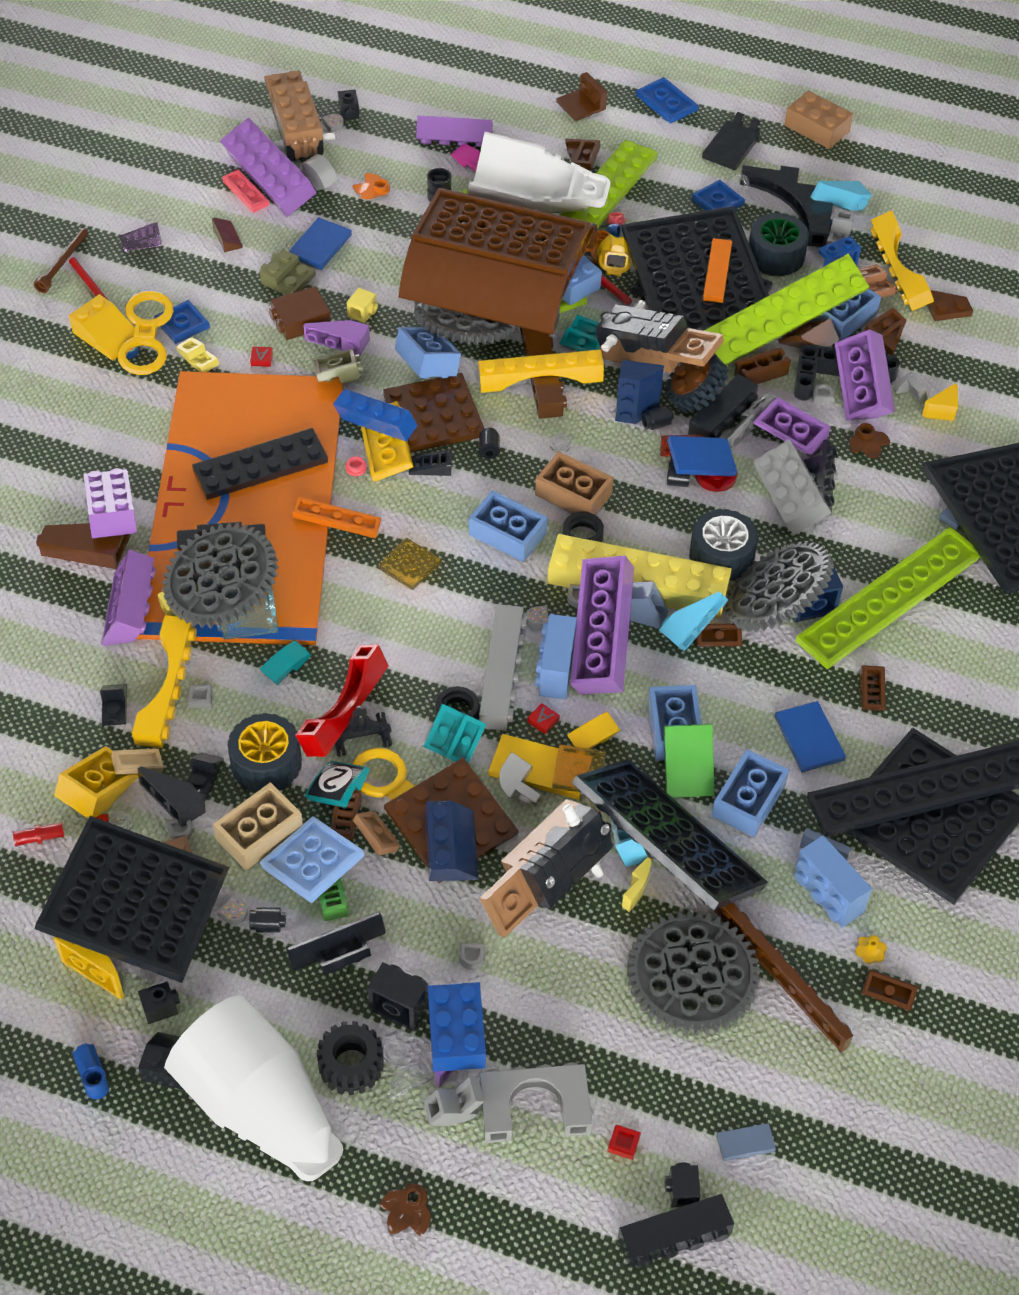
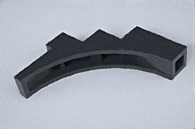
(784, 185)

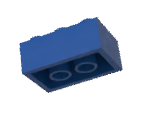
(456, 1027)

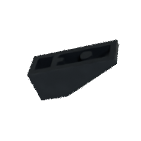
(174, 795)

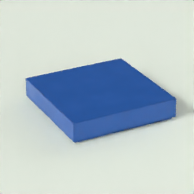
(717, 196)
(184, 323)

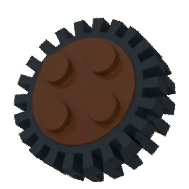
(696, 385)

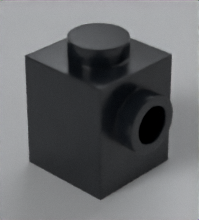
(348, 104)
(159, 1002)
(683, 1184)

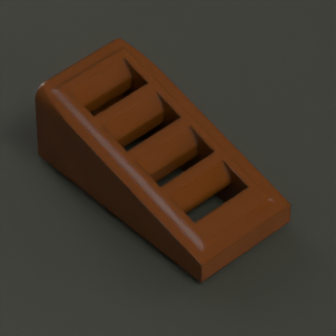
(876, 672)
(355, 804)

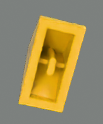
(942, 405)

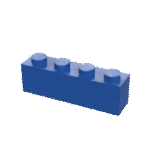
(375, 415)

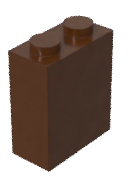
(298, 309)

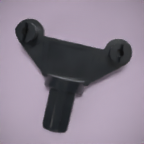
(361, 726)

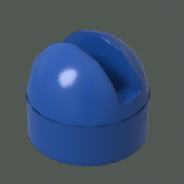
(614, 229)

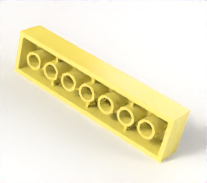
(677, 579)

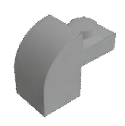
(319, 171)
(841, 225)
(512, 777)
(456, 1105)

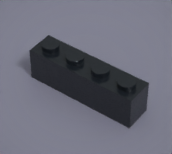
(724, 409)
(676, 1231)

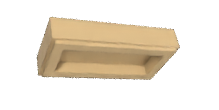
(130, 760)

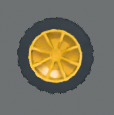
(264, 752)

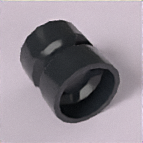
(437, 179)

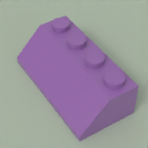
(452, 130)
(864, 376)
(129, 599)

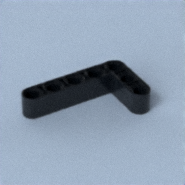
(823, 360)

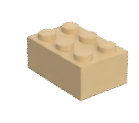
(257, 826)

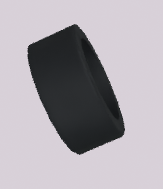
(584, 519)
(459, 694)

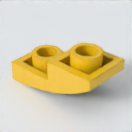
(594, 731)

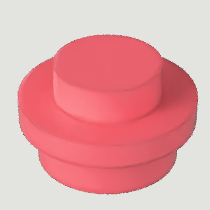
(616, 218)
(356, 466)

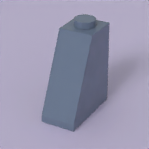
(647, 605)

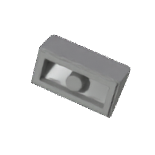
(740, 431)

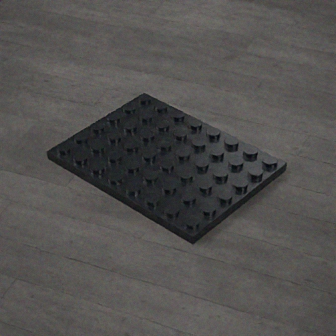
(674, 260)
(984, 499)

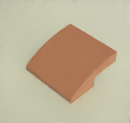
(877, 281)

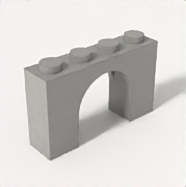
(564, 1082)

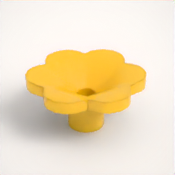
(871, 949)

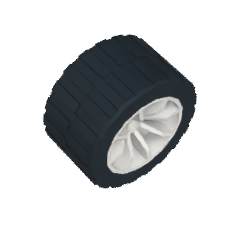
(724, 540)

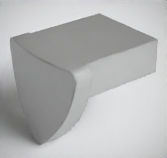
(912, 384)

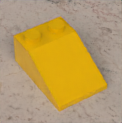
(102, 326)
(92, 784)
(91, 965)

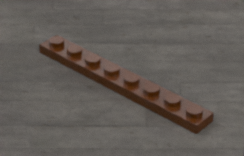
(788, 978)

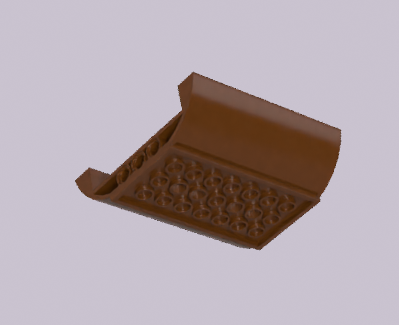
(492, 267)

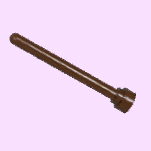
(43, 283)

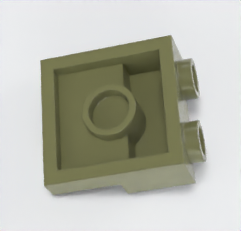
(286, 273)
(342, 364)

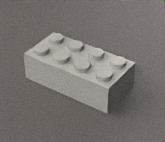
(791, 487)

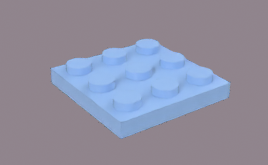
(312, 859)

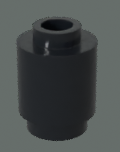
(657, 417)
(489, 443)
(267, 920)

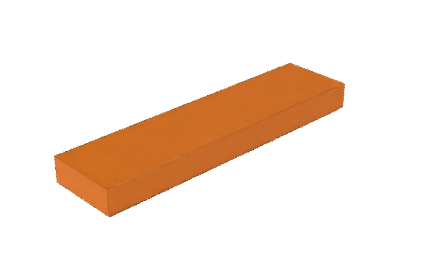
(717, 270)
(336, 517)

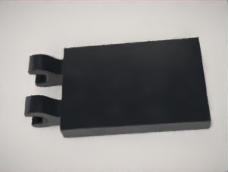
(732, 142)

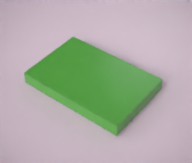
(689, 760)

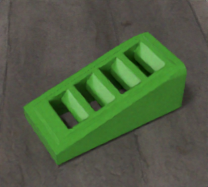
(334, 911)

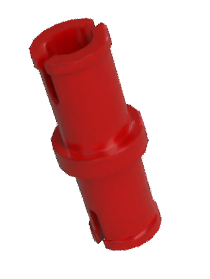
(38, 834)

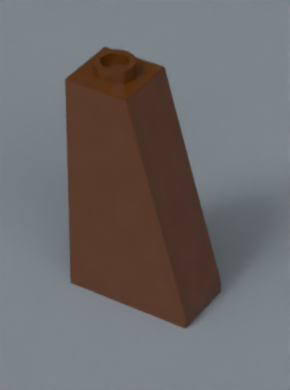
(76, 544)

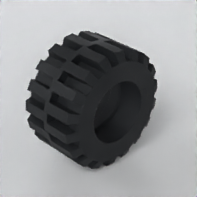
(344, 1039)

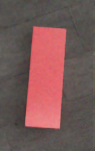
(245, 191)

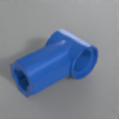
(91, 1070)

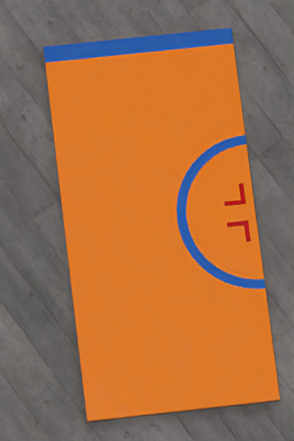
(228, 414)

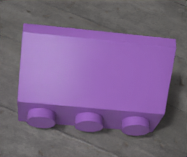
(794, 424)

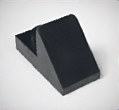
(114, 704)
(204, 772)

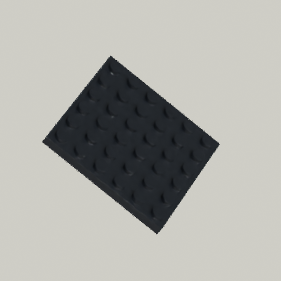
(944, 845)
(133, 899)

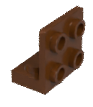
(586, 101)

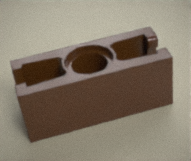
(763, 366)

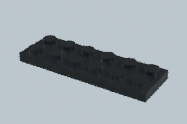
(259, 463)

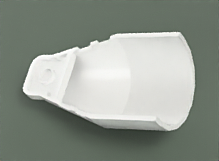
(534, 178)
(255, 1086)

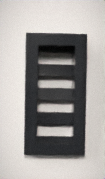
(442, 468)

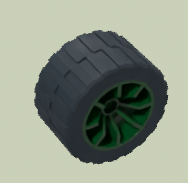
(779, 243)

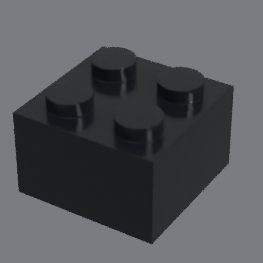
(398, 996)

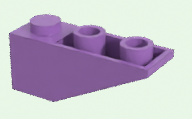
(339, 335)

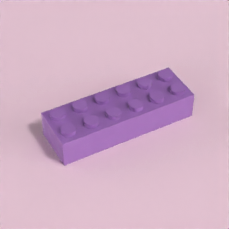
(268, 167)
(602, 625)

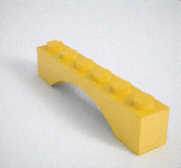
(914, 286)
(580, 366)
(153, 721)

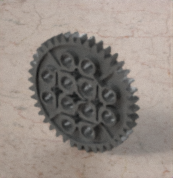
(461, 325)
(220, 575)
(779, 586)
(669, 1004)

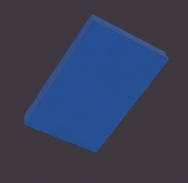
(667, 100)
(320, 243)
(702, 456)
(810, 736)

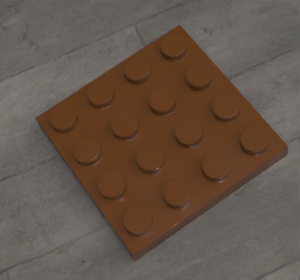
(440, 409)
(461, 786)

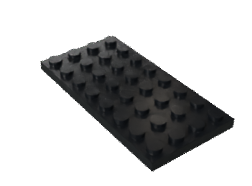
(670, 834)

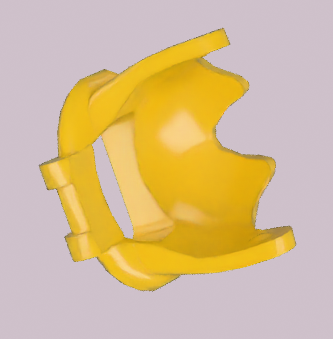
(613, 246)

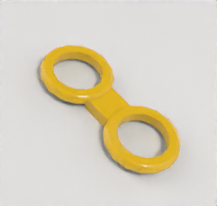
(145, 333)
(395, 788)

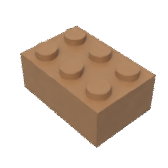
(818, 119)
(573, 485)

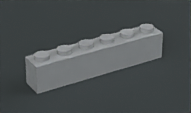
(501, 667)

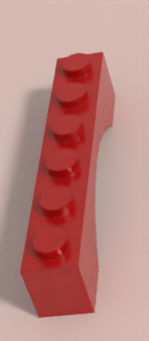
(364, 671)

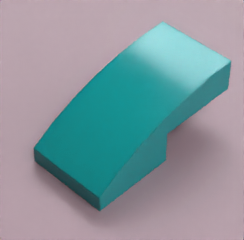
(284, 661)

